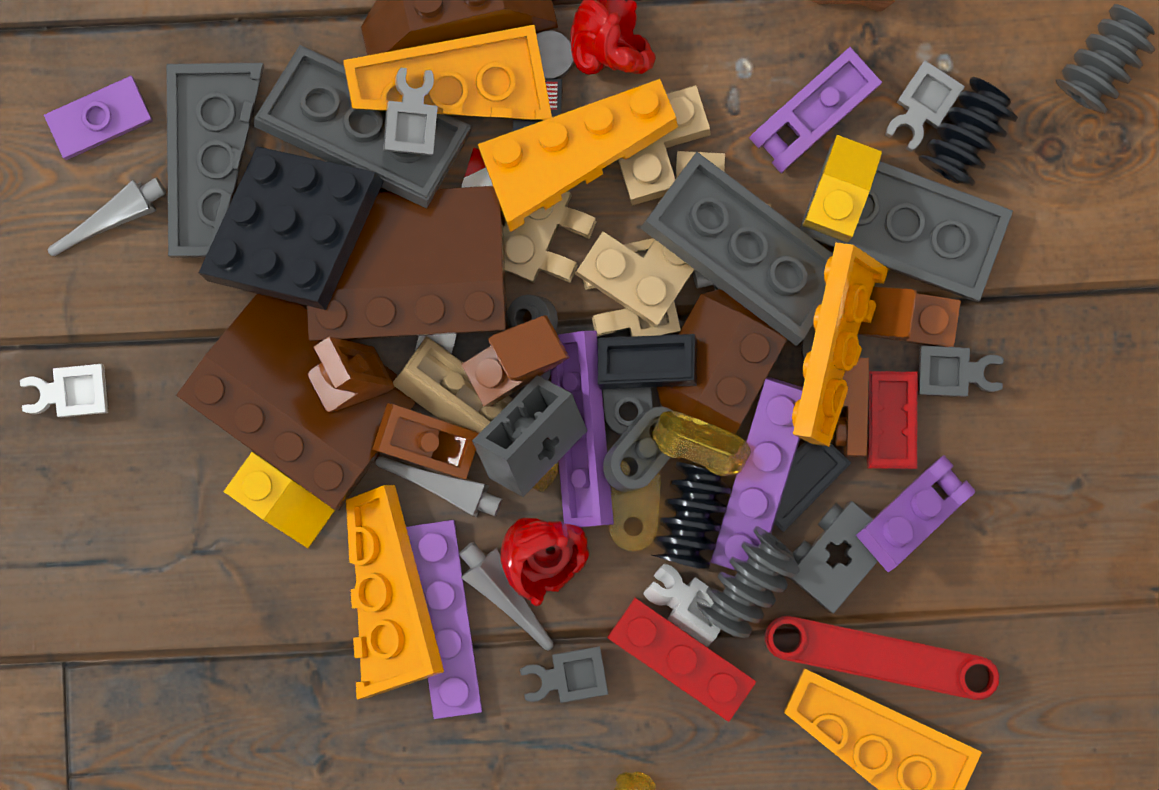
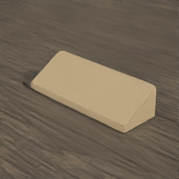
(443, 388)

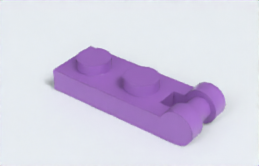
(817, 108)
(914, 514)

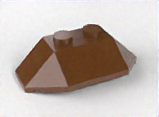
(416, 23)
(732, 361)

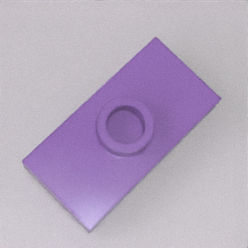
(98, 118)

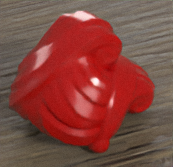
(605, 37)
(531, 567)

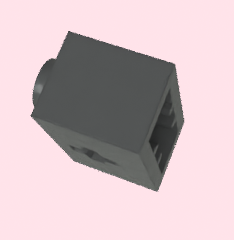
(530, 435)
(834, 583)

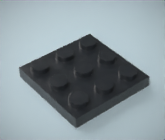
(291, 227)

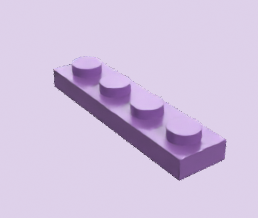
(764, 477)
(582, 478)
(440, 573)

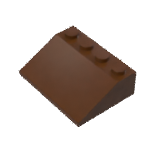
(421, 270)
(261, 394)

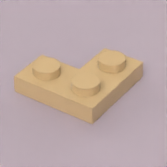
(649, 171)
(636, 282)

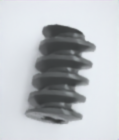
(1107, 58)
(751, 585)

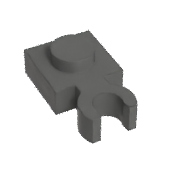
(949, 372)
(575, 675)

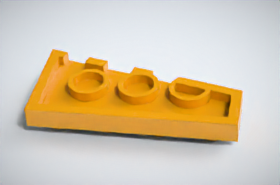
(473, 76)
(554, 155)
(835, 348)
(393, 617)
(878, 741)

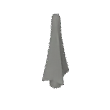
(129, 204)
(462, 493)
(489, 579)

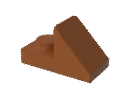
(912, 317)
(514, 359)
(348, 374)
(852, 428)
(425, 441)

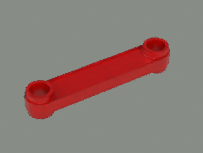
(882, 658)

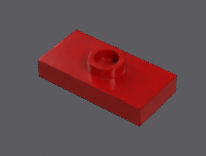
(892, 420)

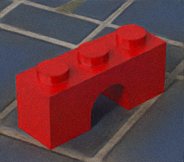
(681, 659)

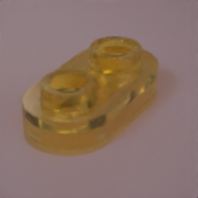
(701, 443)
(639, 504)

